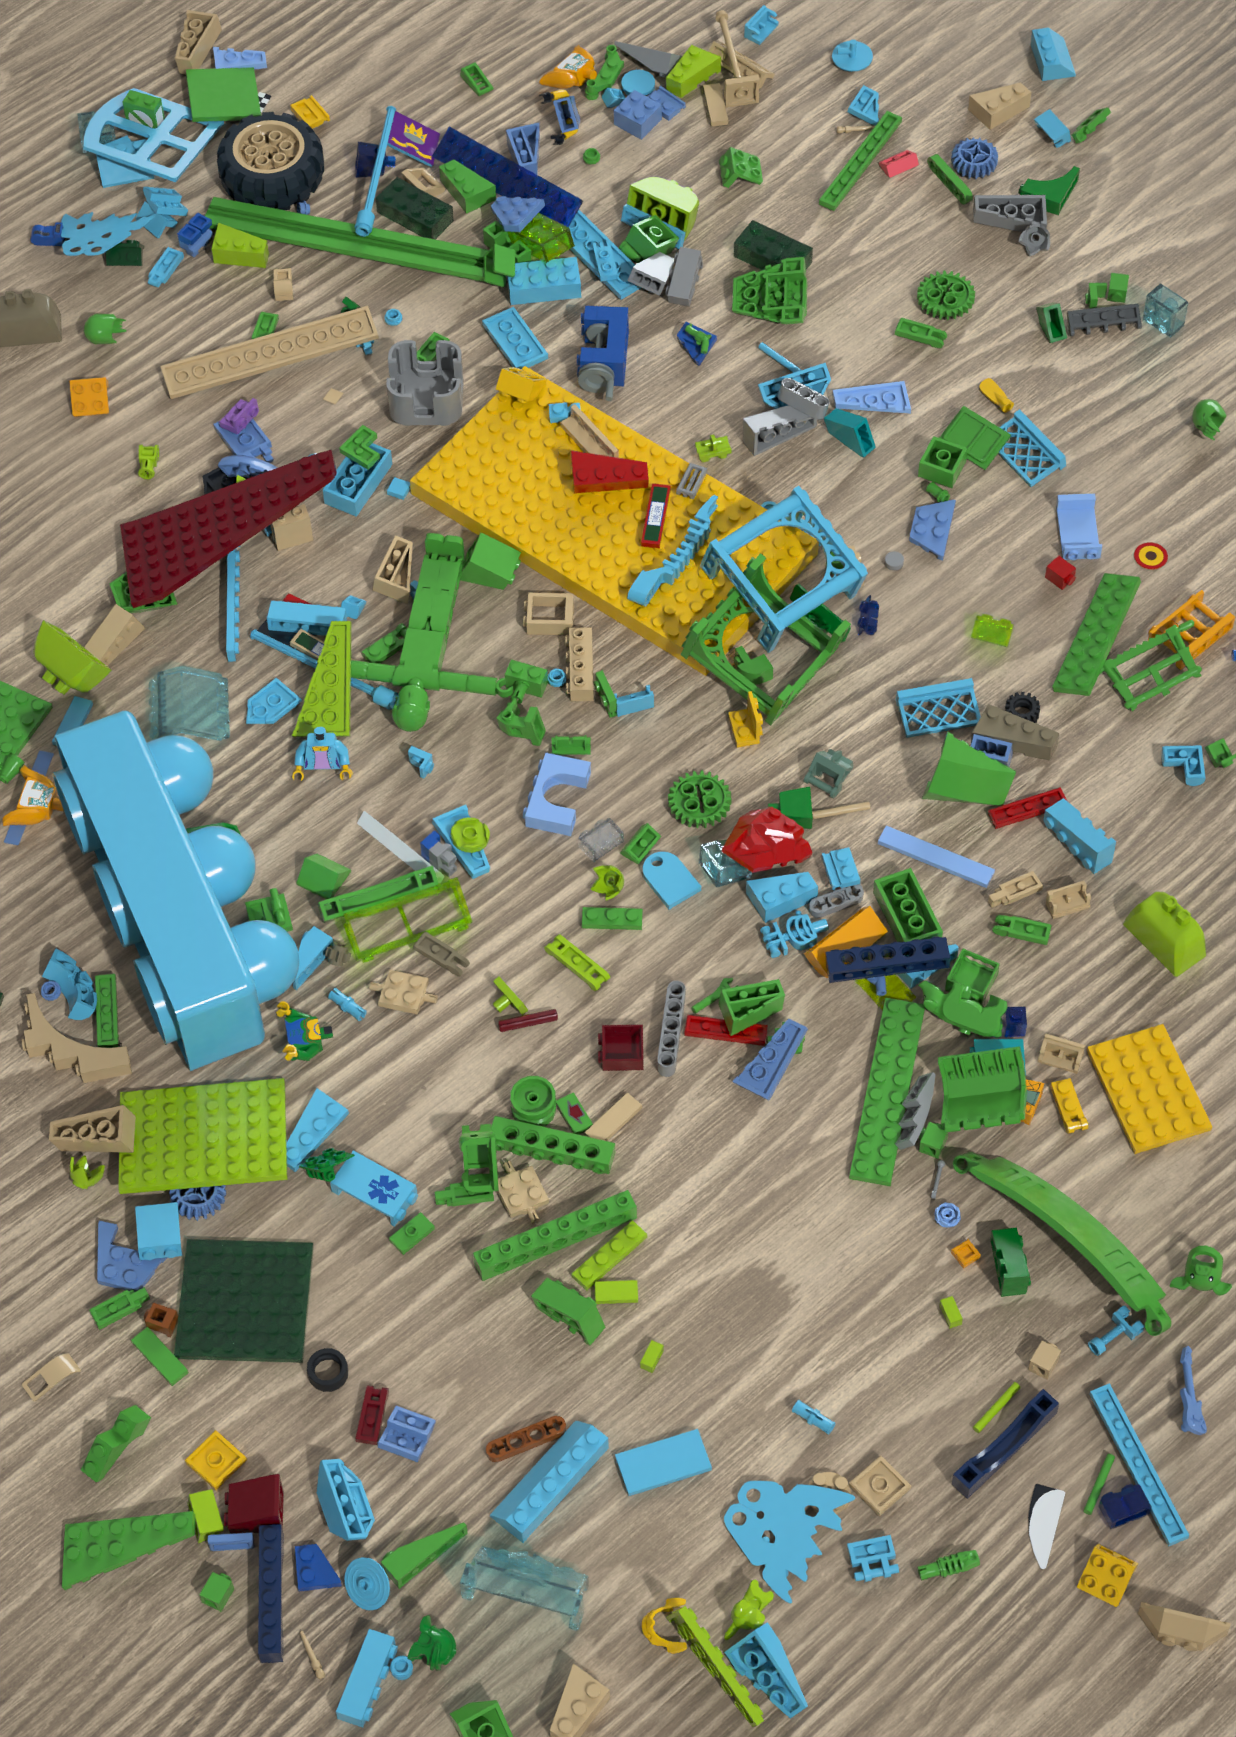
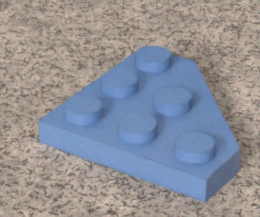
(516, 212)

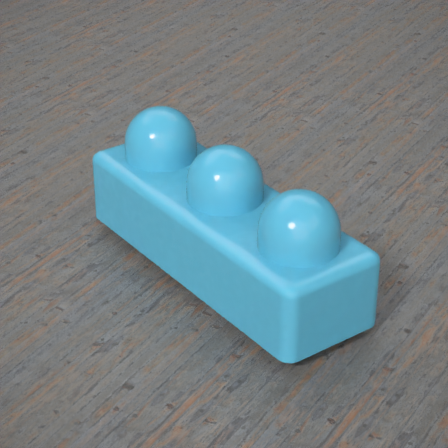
(171, 884)

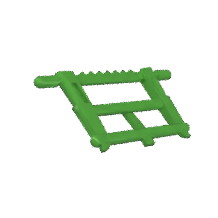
(1183, 654)

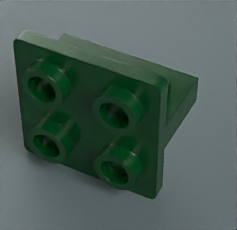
(125, 254)

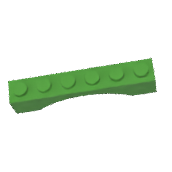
(383, 892)

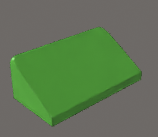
(640, 843)

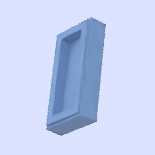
(231, 1542)

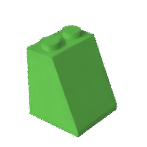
(490, 563)

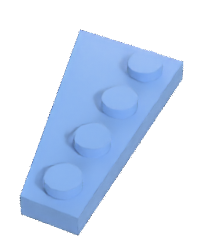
(878, 397)

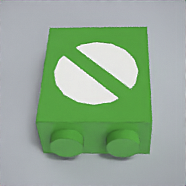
(143, 109)

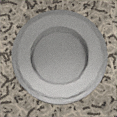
(894, 560)

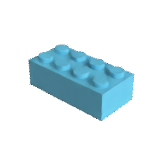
(545, 281)
(356, 484)

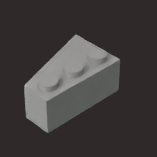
(684, 276)

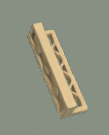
(746, 65)
(587, 435)

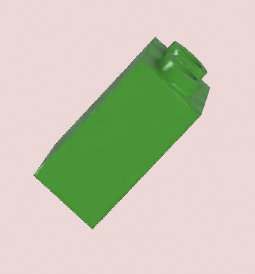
(973, 975)

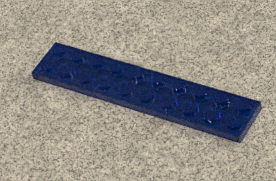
(508, 176)

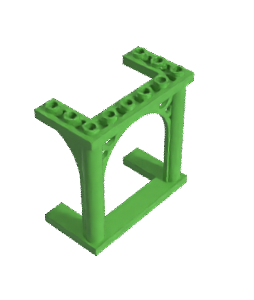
(720, 667)

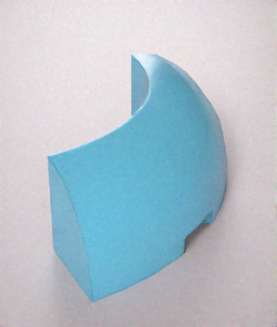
(73, 983)

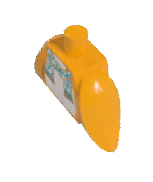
(572, 71)
(36, 800)

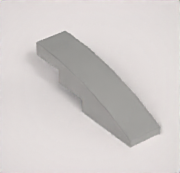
(917, 1106)

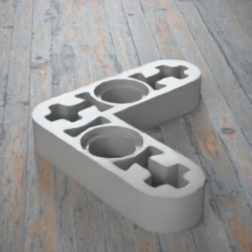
(843, 893)

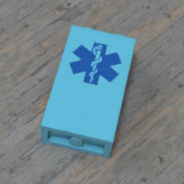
(375, 1187)

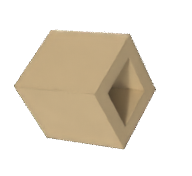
(1044, 1359)

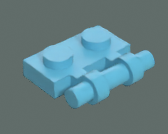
(873, 1551)

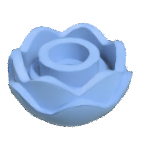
(947, 1209)

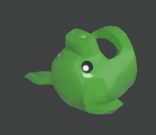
(1203, 1275)

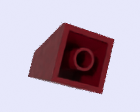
(254, 1504)

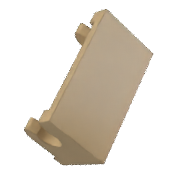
(1068, 899)
(1061, 1053)

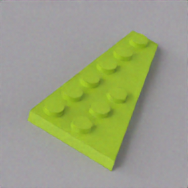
(329, 691)

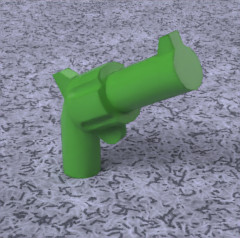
(700, 337)

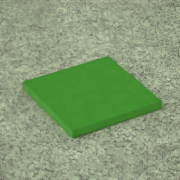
(222, 94)

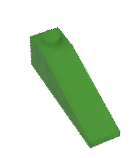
(414, 1557)

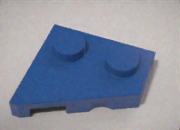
(690, 345)
(314, 1569)

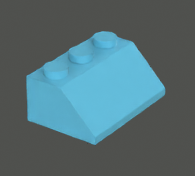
(1051, 55)
(116, 173)

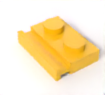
(310, 112)

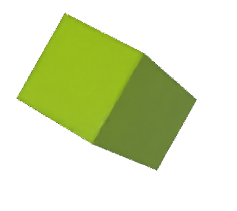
(951, 1312)
(651, 1356)

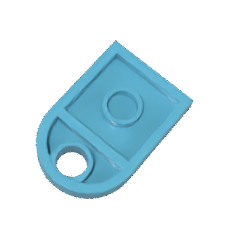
(670, 880)

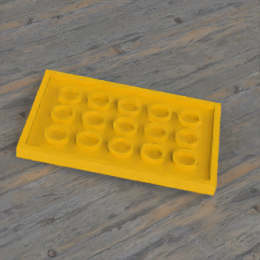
(1149, 1088)

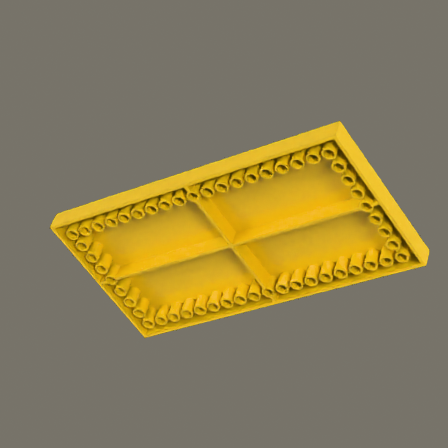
(515, 484)

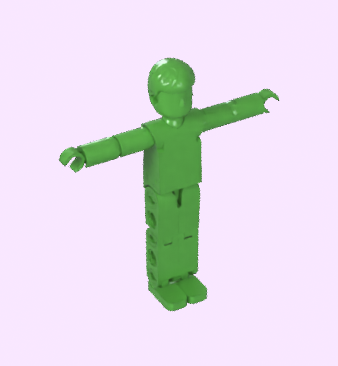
(427, 640)

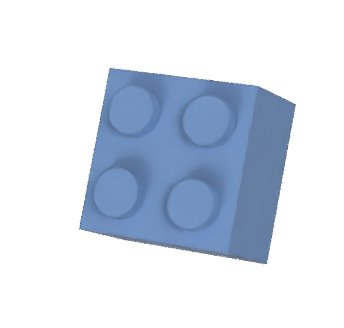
(637, 114)

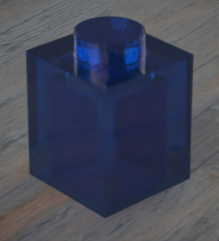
(1015, 1022)

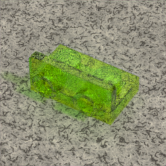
(992, 630)

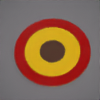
(1151, 555)

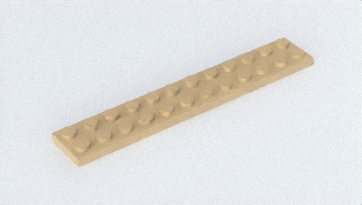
(269, 352)

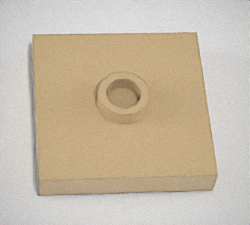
(880, 1485)

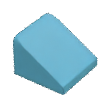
(612, 97)
(353, 606)

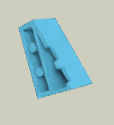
(781, 894)

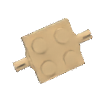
(403, 992)
(522, 1192)

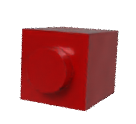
(1060, 573)

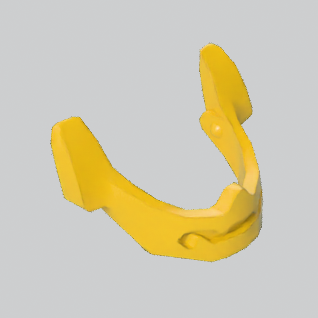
(648, 1624)

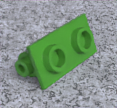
(571, 745)

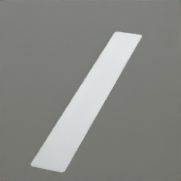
(394, 844)

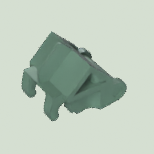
(832, 764)

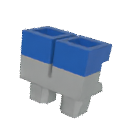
(438, 855)

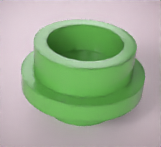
(591, 156)

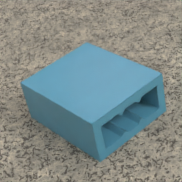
(158, 1231)

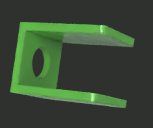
(498, 264)

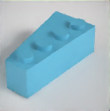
(1080, 836)

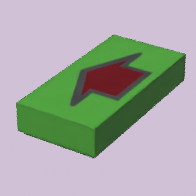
(574, 1114)

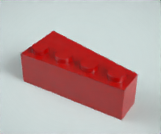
(606, 473)

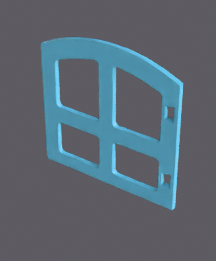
(156, 137)

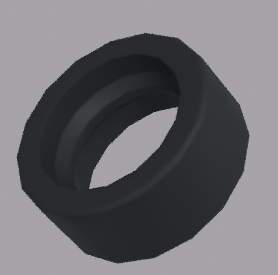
(322, 1355)

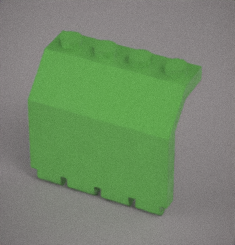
(983, 1089)

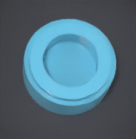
(401, 1668)

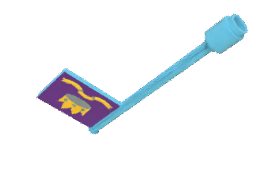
(406, 137)

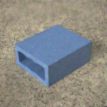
(993, 748)

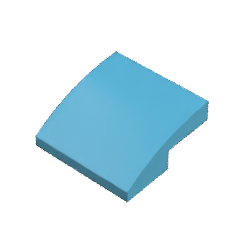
(165, 201)

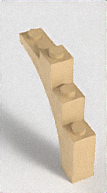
(90, 1061)

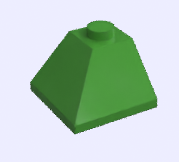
(481, 1720)

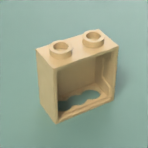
(292, 528)

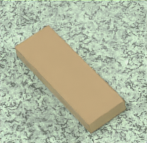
(715, 104)
(614, 1118)

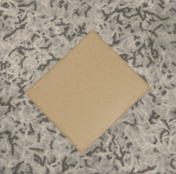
(333, 396)

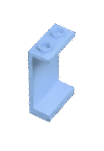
(1078, 526)

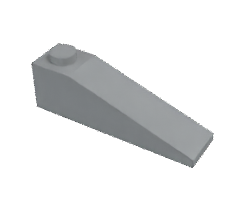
(653, 59)

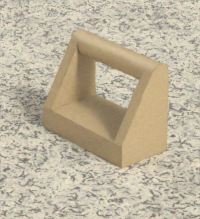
(412, 175)

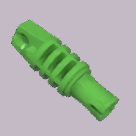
(950, 1565)

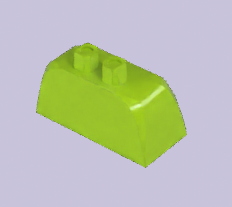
(665, 200)
(67, 660)
(1167, 932)

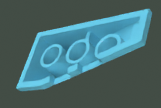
(767, 1666)

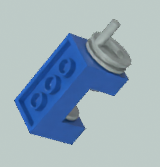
(603, 367)

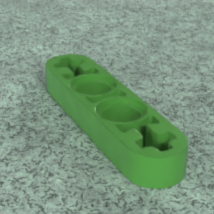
(950, 179)

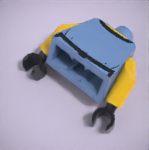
(566, 112)

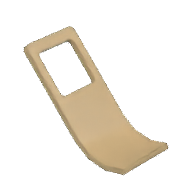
(53, 1373)

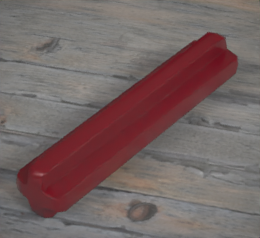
(528, 1020)

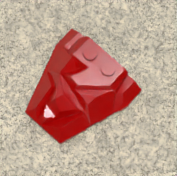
(766, 839)

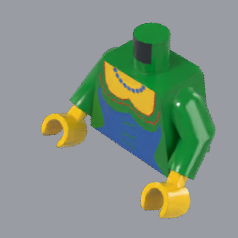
(302, 1033)

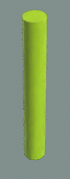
(998, 1405)

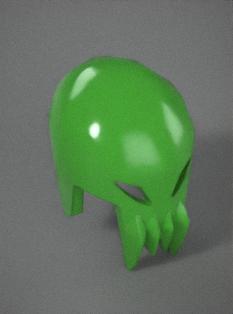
(99, 328)
(1208, 417)

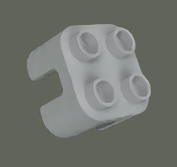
(425, 389)

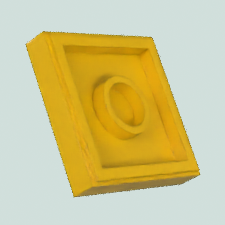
(215, 1460)

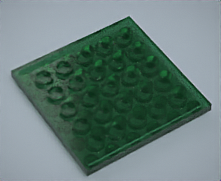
(244, 1301)

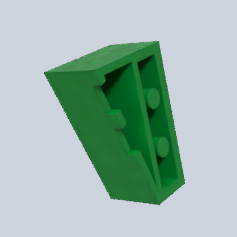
(1010, 1262)

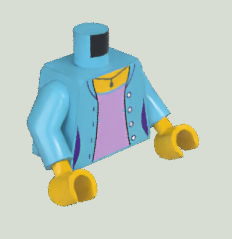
(322, 752)

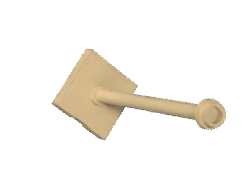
(740, 89)

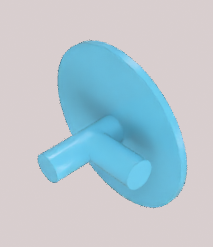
(852, 56)
(367, 1583)

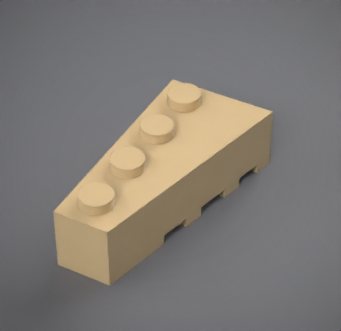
(196, 39)

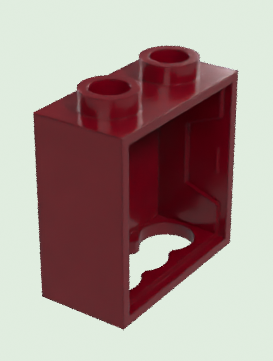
(621, 1047)

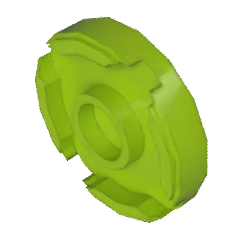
(470, 835)

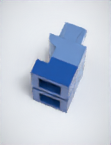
(195, 234)

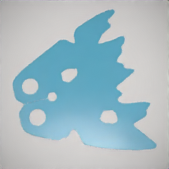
(94, 231)
(790, 1525)

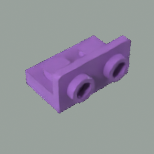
(240, 416)

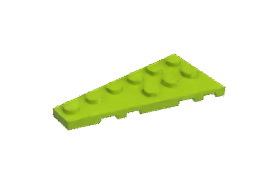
(712, 1660)

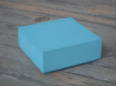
(398, 488)

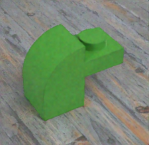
(755, 670)

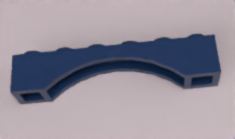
(992, 1458)
(270, 1594)

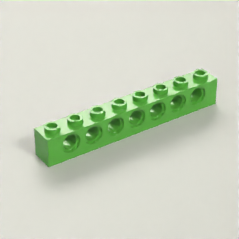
(555, 1235)

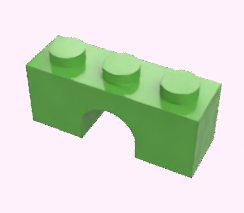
(495, 234)

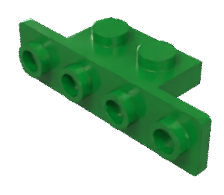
(820, 616)

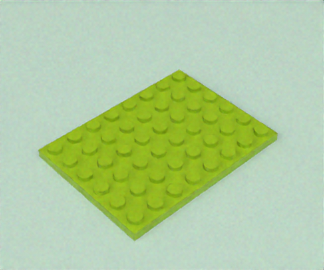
(205, 1136)

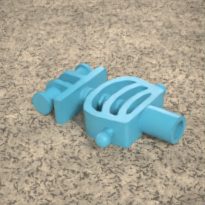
(806, 935)

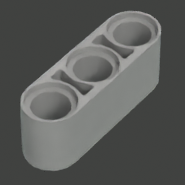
(803, 398)

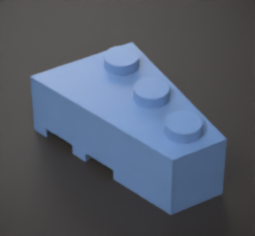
(524, 145)

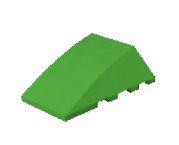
(968, 776)

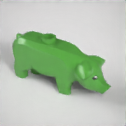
(965, 1013)

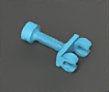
(1097, 1345)

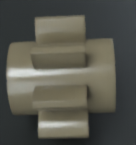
(338, 954)

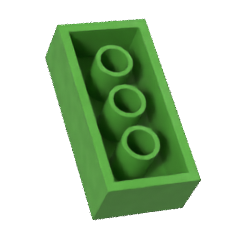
(906, 907)

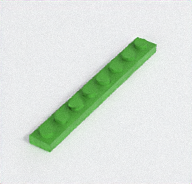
(860, 161)

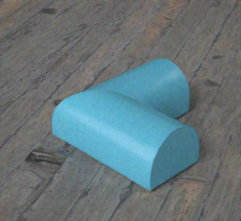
(1189, 757)

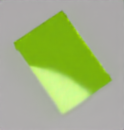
(894, 987)

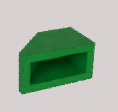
(1052, 321)

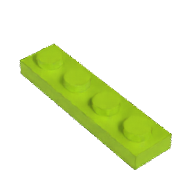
(609, 1255)

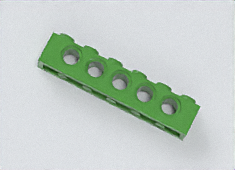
(562, 1140)

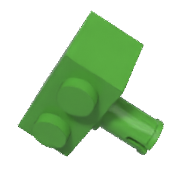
(526, 680)

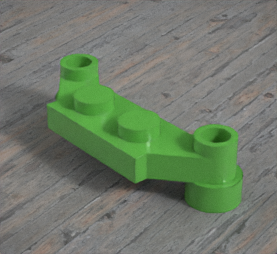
(607, 74)

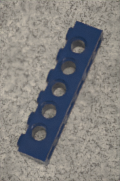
(878, 966)

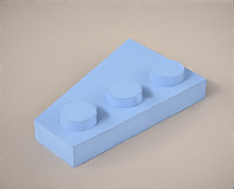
(243, 59)

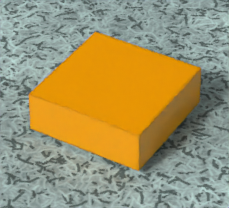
(965, 1253)

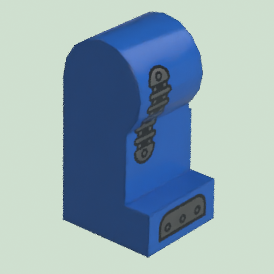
(47, 235)

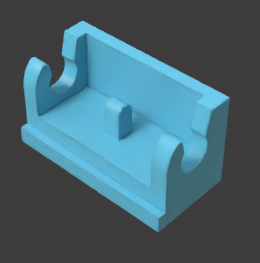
(760, 25)
(1053, 128)
(635, 702)

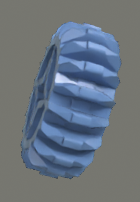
(974, 158)
(196, 1205)

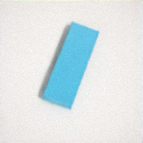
(75, 715)

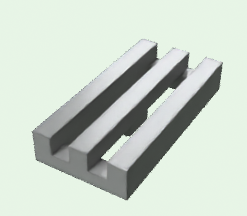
(686, 492)

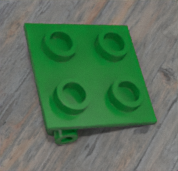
(322, 1165)

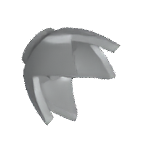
(1035, 245)

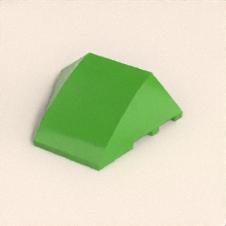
(122, 597)

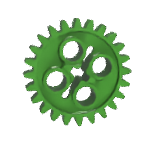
(955, 301)
(681, 802)

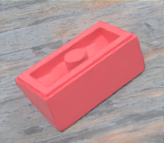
(899, 163)

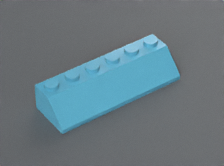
(550, 1480)

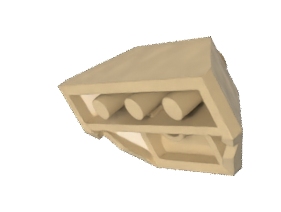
(1182, 1628)

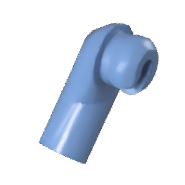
(880, 984)

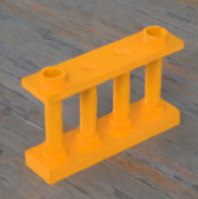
(1210, 634)

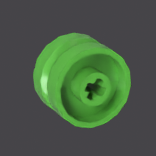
(533, 1101)

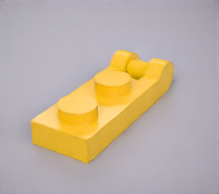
(1068, 1105)

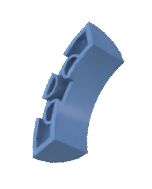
(244, 466)

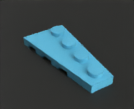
(474, 863)
(313, 1127)

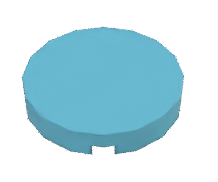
(638, 80)

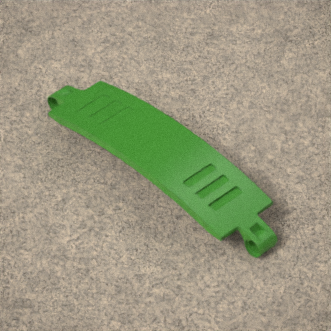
(1078, 1228)

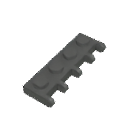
(1103, 318)

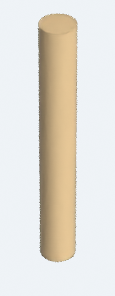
(841, 810)

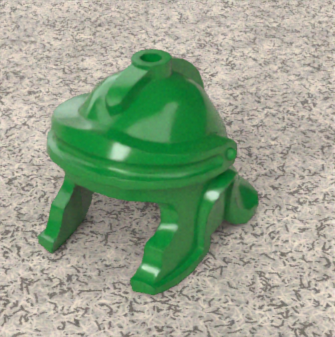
(435, 1644)

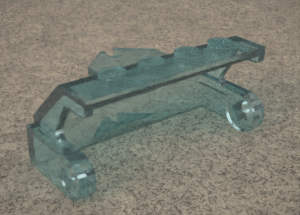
(527, 1581)

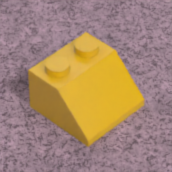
(519, 384)

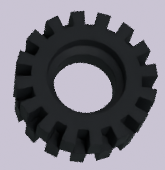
(1024, 701)

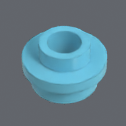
(393, 317)
(557, 673)

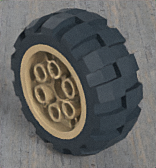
(270, 161)

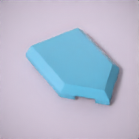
(271, 703)

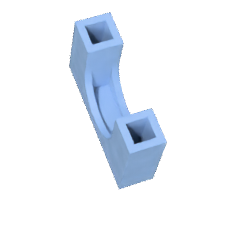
(555, 771)

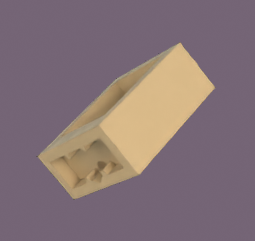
(549, 627)

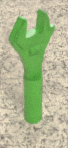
(712, 997)

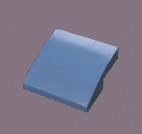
(406, 1433)

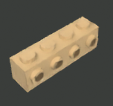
(581, 664)

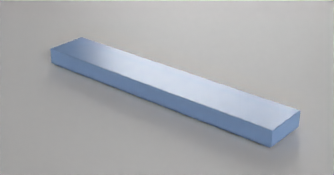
(936, 856)

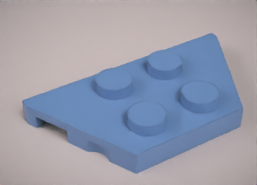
(932, 527)

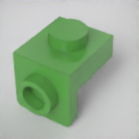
(1095, 291)
(1220, 754)

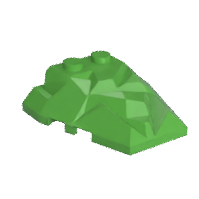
(773, 293)

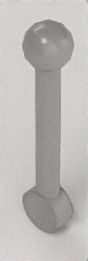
(940, 1164)

